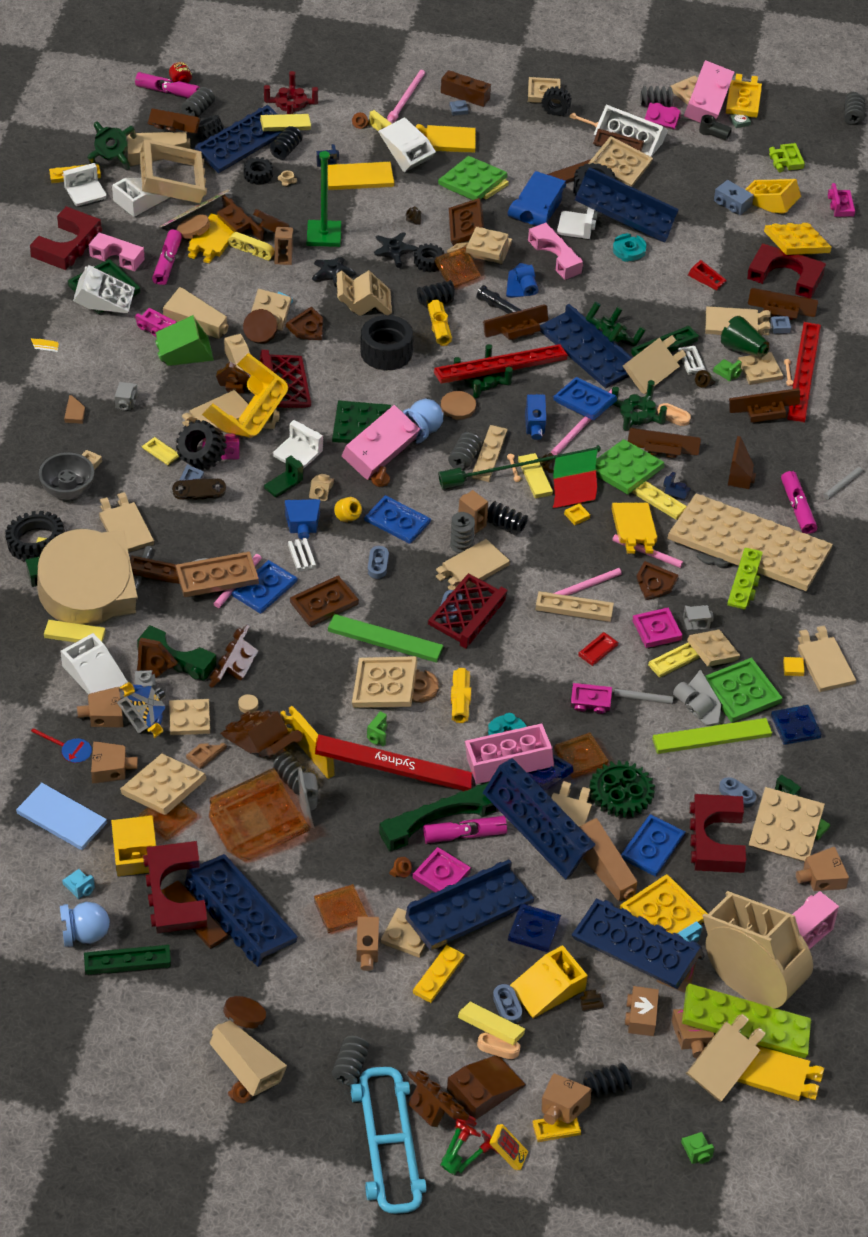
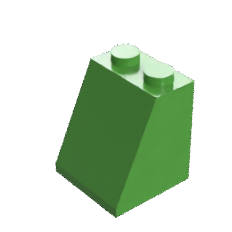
(183, 343)

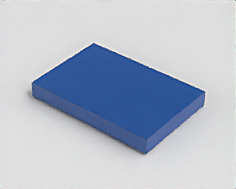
(585, 398)
(397, 519)
(272, 584)
(652, 845)

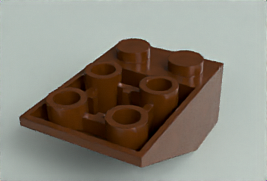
(256, 730)

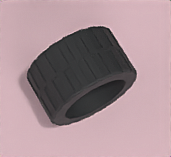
(386, 356)

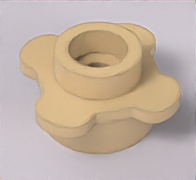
(287, 178)

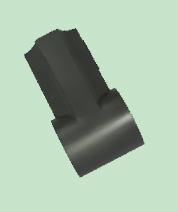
(709, 126)

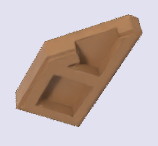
(75, 411)
(205, 753)

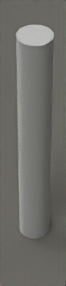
(846, 480)
(643, 696)

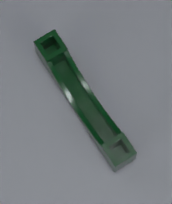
(399, 829)

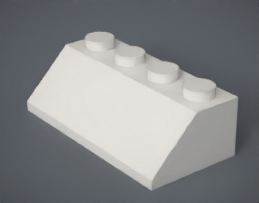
(634, 127)

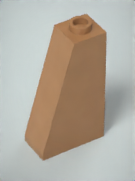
(608, 863)

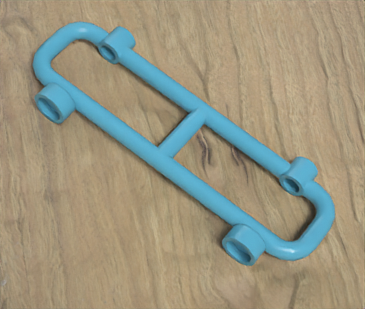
(375, 1189)

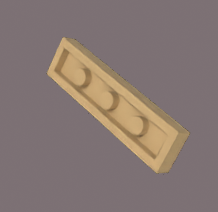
(490, 452)
(574, 606)

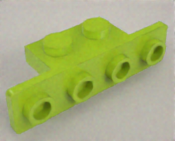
(745, 579)

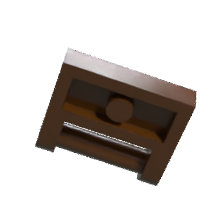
(279, 746)

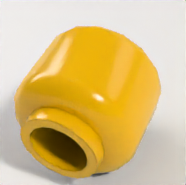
(348, 509)

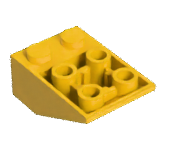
(130, 843)
(550, 982)

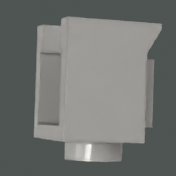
(126, 396)
(697, 617)
(145, 679)

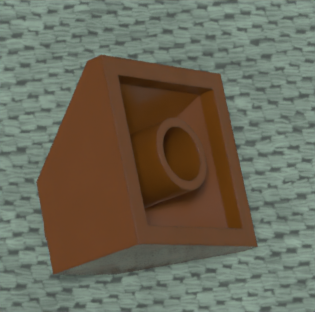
(741, 467)

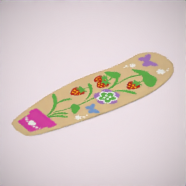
(196, 207)

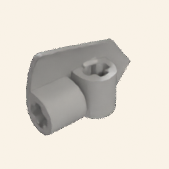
(700, 699)
(307, 794)

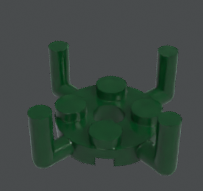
(111, 152)
(613, 331)
(491, 380)
(643, 403)

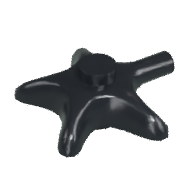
(394, 248)
(330, 268)

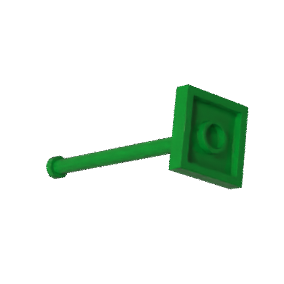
(324, 231)

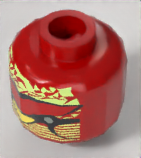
(180, 72)

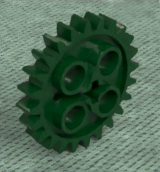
(622, 789)

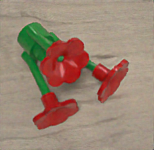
(452, 1161)

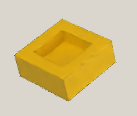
(577, 514)
(793, 666)

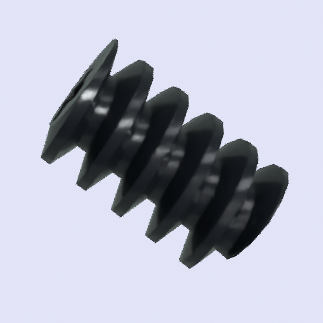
(285, 142)
(436, 292)
(506, 520)
(608, 1078)

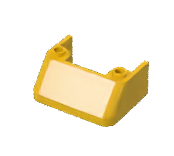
(268, 393)

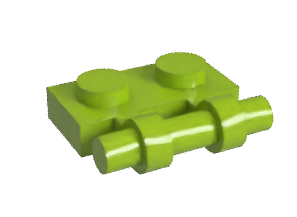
(791, 157)

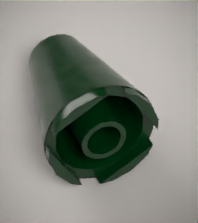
(744, 338)

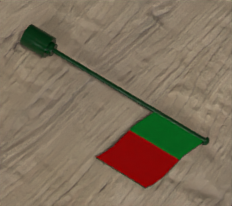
(573, 476)

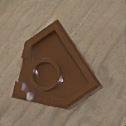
(269, 222)
(307, 325)
(232, 378)
(655, 580)
(154, 657)

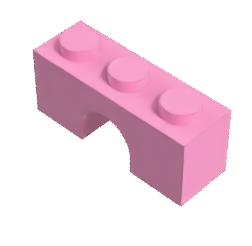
(105, 246)

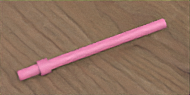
(393, 115)
(568, 438)

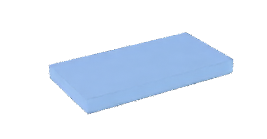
(61, 816)

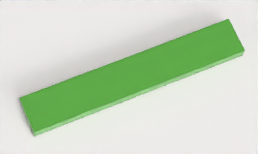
(385, 638)

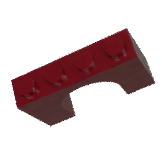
(65, 253)
(770, 258)
(710, 854)
(167, 914)

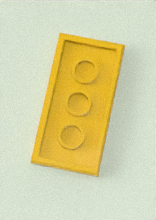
(360, 175)

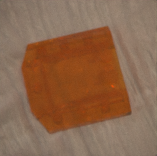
(256, 816)

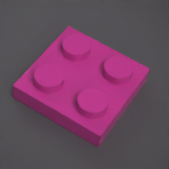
(657, 627)
(441, 870)

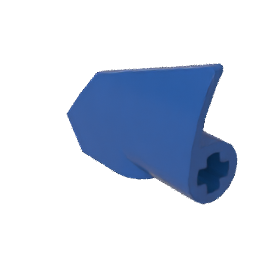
(521, 281)

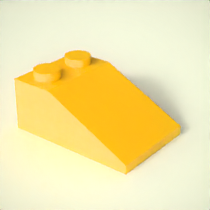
(775, 194)

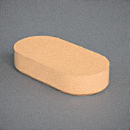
(676, 415)
(498, 1047)

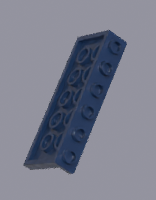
(237, 141)
(626, 204)
(587, 346)
(538, 817)
(467, 905)
(239, 908)
(637, 943)

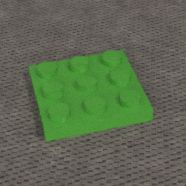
(472, 178)
(627, 466)
(743, 690)

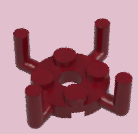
(284, 94)

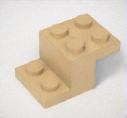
(488, 245)
(364, 293)

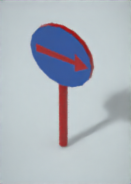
(73, 750)

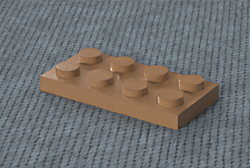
(217, 574)

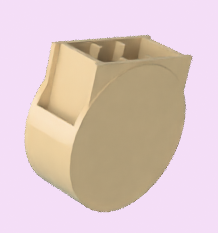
(86, 577)
(757, 950)

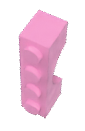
(545, 238)

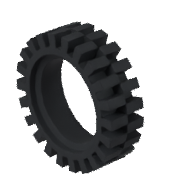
(29, 523)

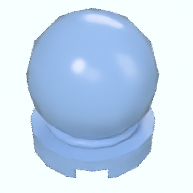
(426, 416)
(84, 923)

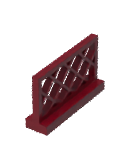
(266, 359)
(482, 615)

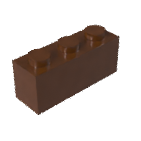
(465, 88)

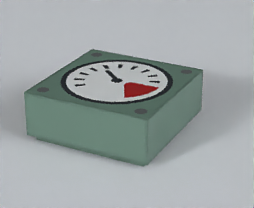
(740, 120)

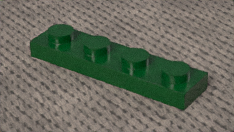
(683, 338)
(127, 959)

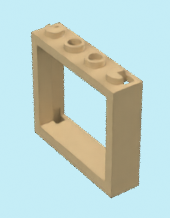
(170, 187)

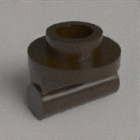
(413, 215)
(704, 379)
(548, 465)
(591, 1000)

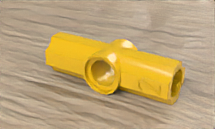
(439, 322)
(460, 695)

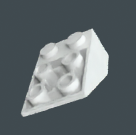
(407, 144)
(131, 198)
(103, 292)
(92, 665)

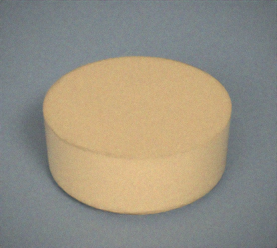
(248, 703)

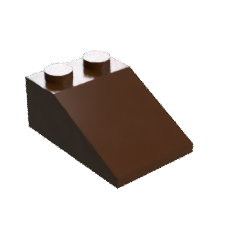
(483, 1085)

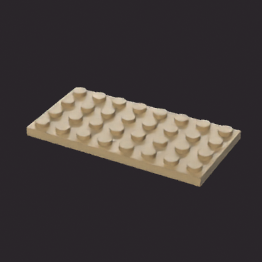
(726, 531)

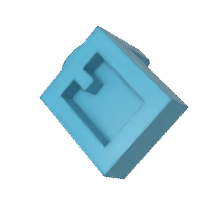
(79, 883)
(692, 932)

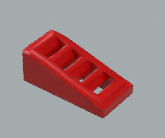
(698, 273)

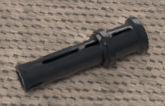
(494, 299)

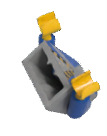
(143, 707)

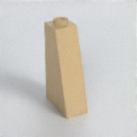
(172, 138)
(185, 304)
(247, 1058)

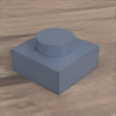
(458, 107)
(780, 324)
(191, 473)

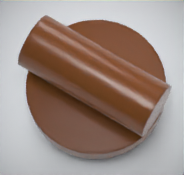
(360, 120)
(380, 478)
(401, 868)
(239, 1093)

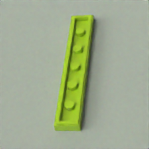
(711, 735)

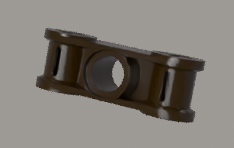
(199, 489)

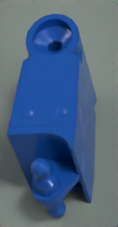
(538, 199)

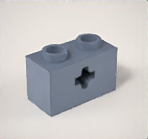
(733, 197)

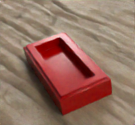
(598, 649)

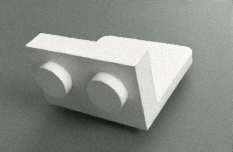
(83, 185)
(577, 224)
(302, 444)

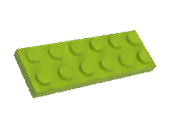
(711, 1009)

